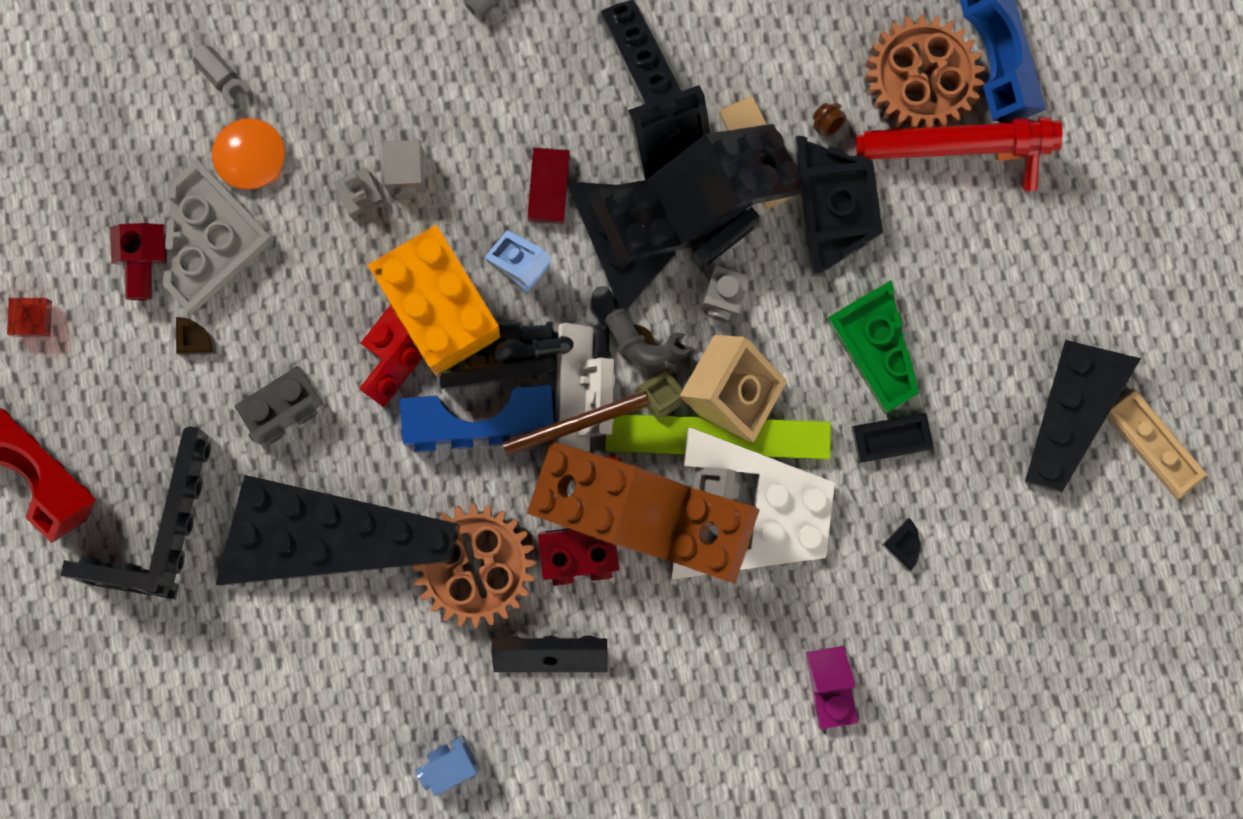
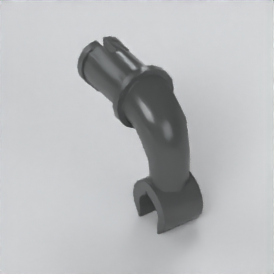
(635, 347)

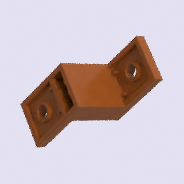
(643, 511)

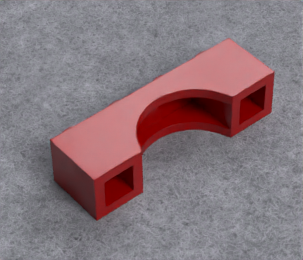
(57, 498)

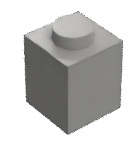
(404, 168)

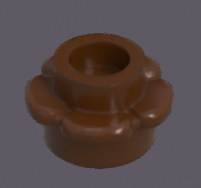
(828, 119)

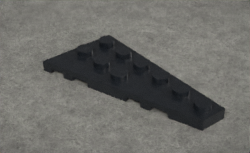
(310, 533)

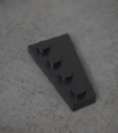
(1078, 404)

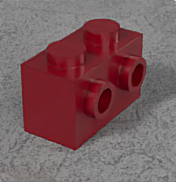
(572, 554)

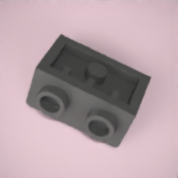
(279, 406)

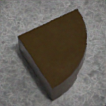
(192, 338)

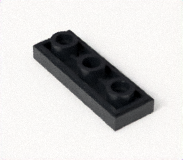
(549, 654)

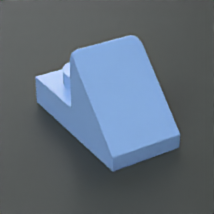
(519, 260)

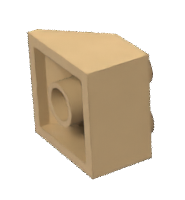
(734, 386)

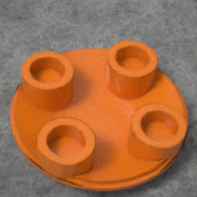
(248, 154)

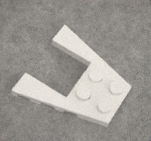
(791, 503)

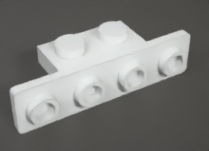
(582, 384)

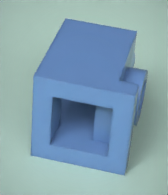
(447, 767)

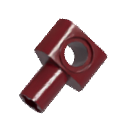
(139, 263)

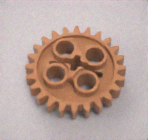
(955, 66)
(508, 554)

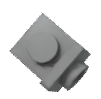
(725, 294)

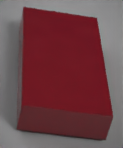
(548, 185)

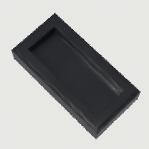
(726, 239)
(892, 438)

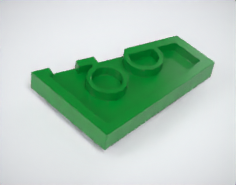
(876, 346)

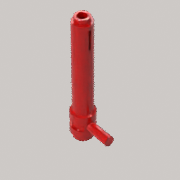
(1018, 138)

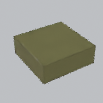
(663, 394)

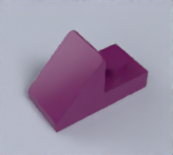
(832, 687)

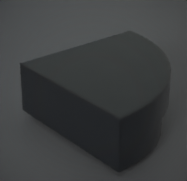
(904, 544)

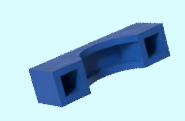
(1013, 82)
(429, 423)

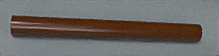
(577, 423)

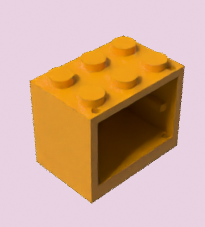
(435, 300)

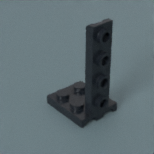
(669, 117)
(174, 526)

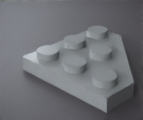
(206, 237)

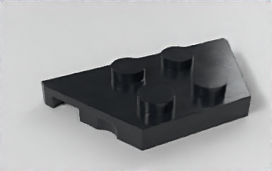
(837, 203)
(625, 279)

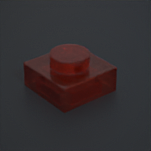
(29, 317)

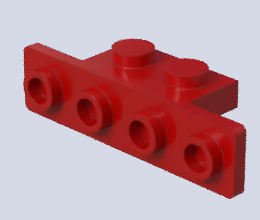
(398, 353)

